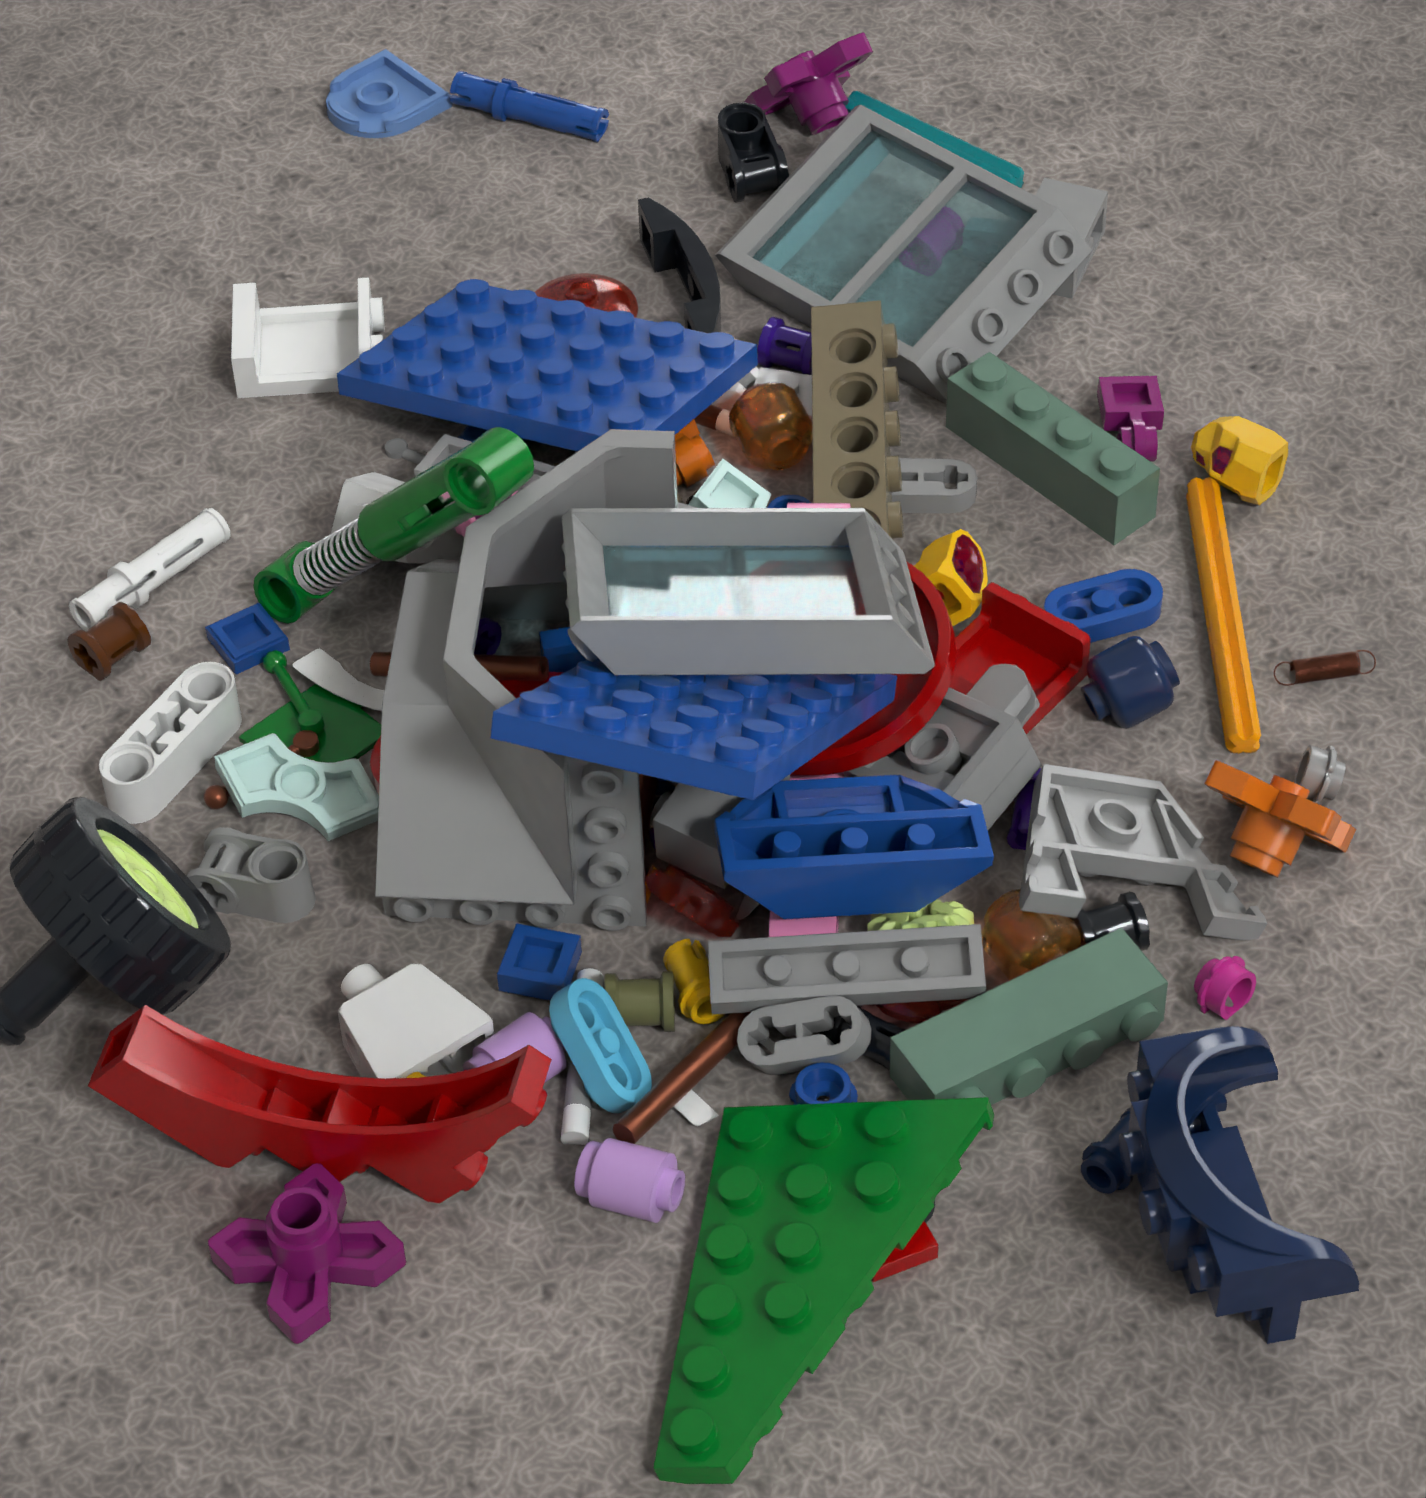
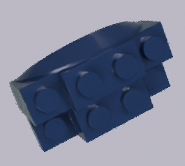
(1203, 1187)

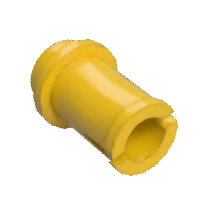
(692, 980)

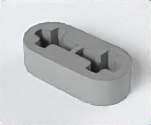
(925, 488)
(802, 1020)

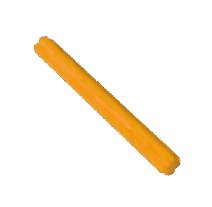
(1223, 617)

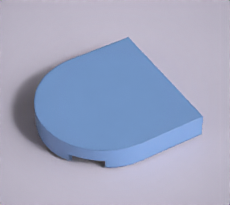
(383, 97)

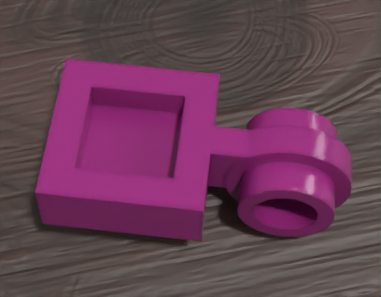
(1134, 410)

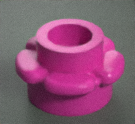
(1224, 979)

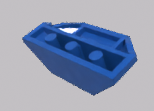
(851, 846)

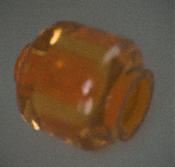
(771, 426)
(1025, 939)

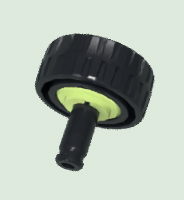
(111, 914)

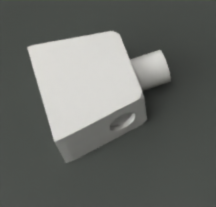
(408, 1023)

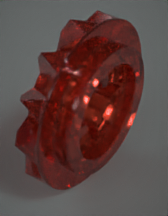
(692, 899)

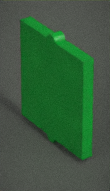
(346, 732)

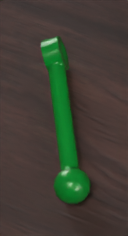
(308, 719)

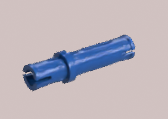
(517, 103)

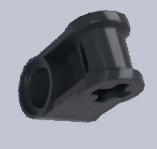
(749, 151)

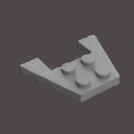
(1126, 830)

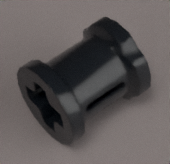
(1125, 913)

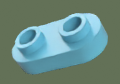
(600, 1045)

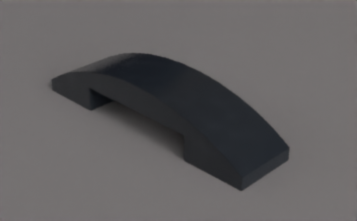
(675, 245)

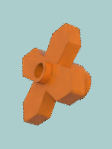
(1275, 818)

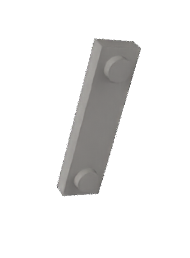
(853, 965)

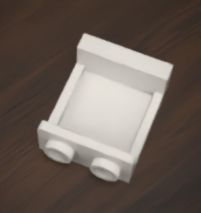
(299, 345)

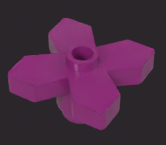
(813, 84)
(306, 1249)

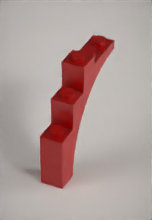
(238, 1104)

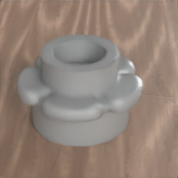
(1320, 773)

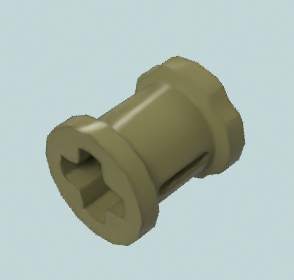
(644, 1000)

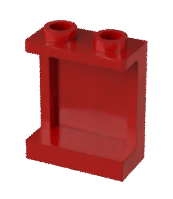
(1022, 635)

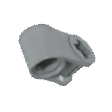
(255, 876)

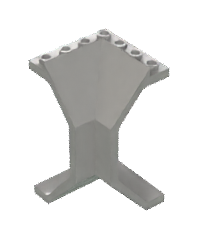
(487, 822)

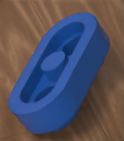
(1098, 603)

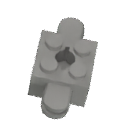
(972, 744)

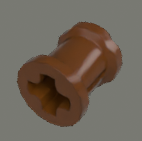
(109, 641)

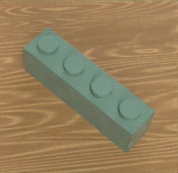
(1052, 448)
(1033, 1025)

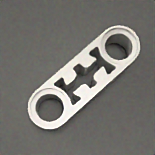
(171, 742)

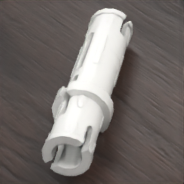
(136, 579)

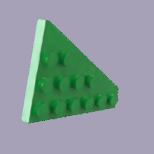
(785, 1252)

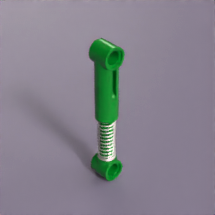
(397, 523)

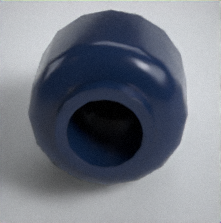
(1130, 682)

